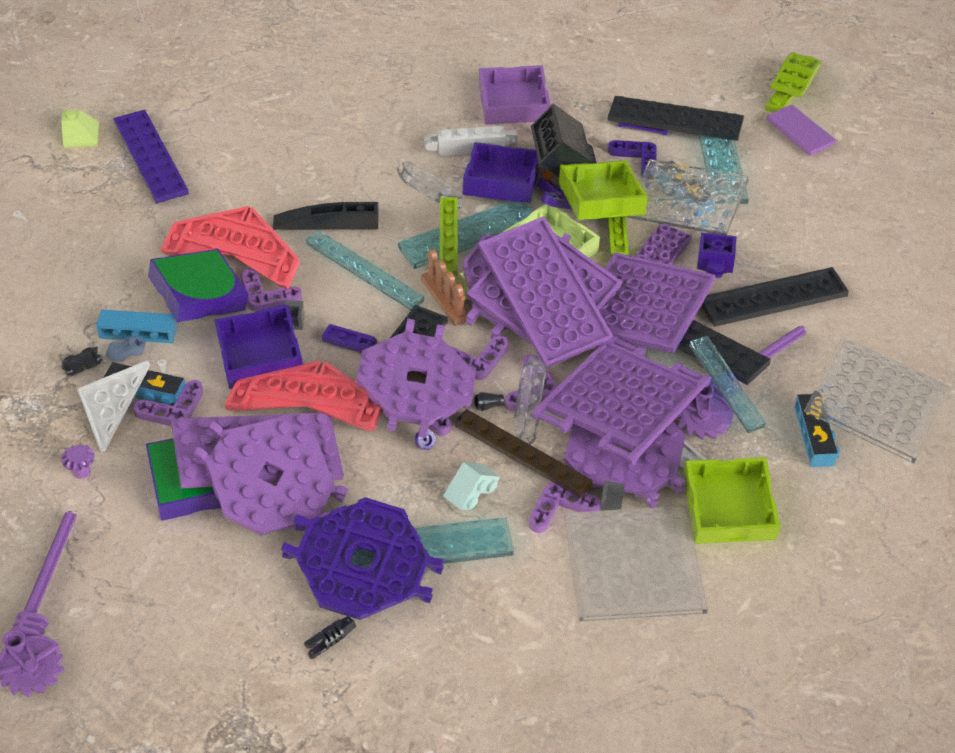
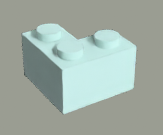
(469, 483)

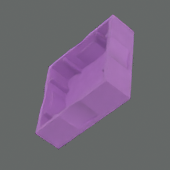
(513, 94)

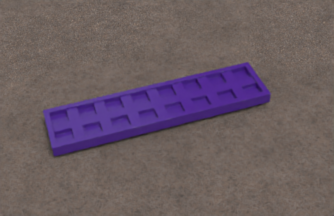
(151, 156)

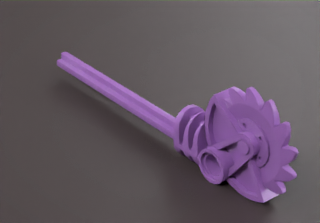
(709, 410)
(34, 659)

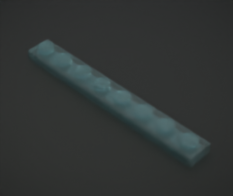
(365, 270)

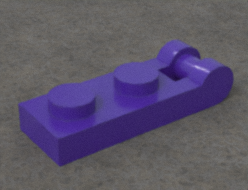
(348, 338)

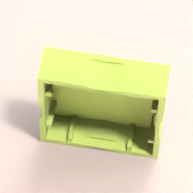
(561, 223)

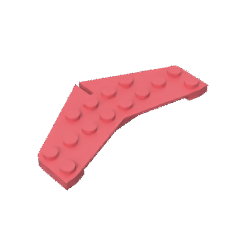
(239, 234)
(307, 386)

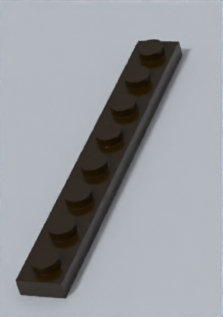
(524, 453)

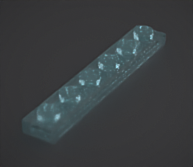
(728, 384)

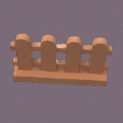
(444, 290)

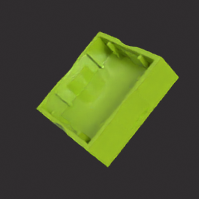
(602, 190)
(731, 500)

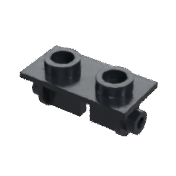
(73, 364)

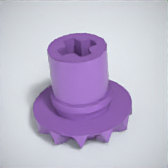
(78, 460)

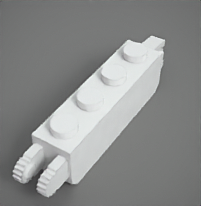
(461, 141)

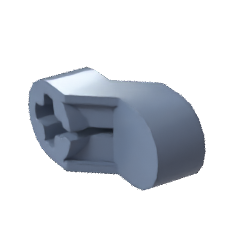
(128, 347)

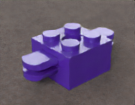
(716, 253)

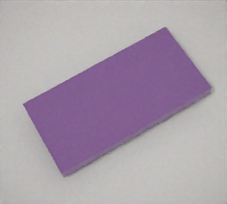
(801, 130)
(664, 245)

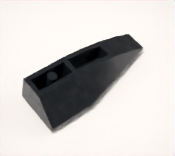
(330, 216)

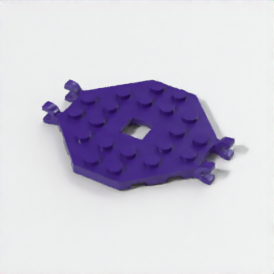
(354, 590)

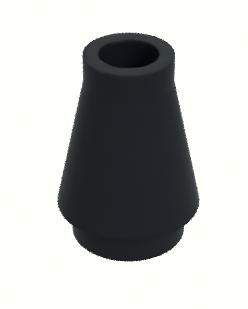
(485, 401)

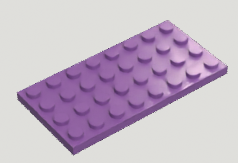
(545, 292)
(192, 433)

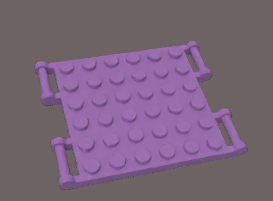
(622, 397)

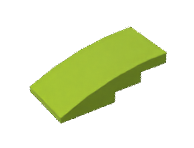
(796, 74)

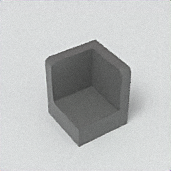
(297, 313)
(612, 496)

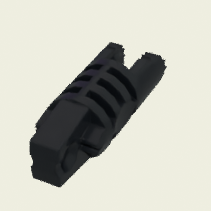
(329, 636)

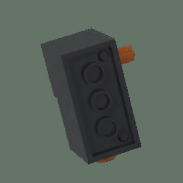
(560, 141)

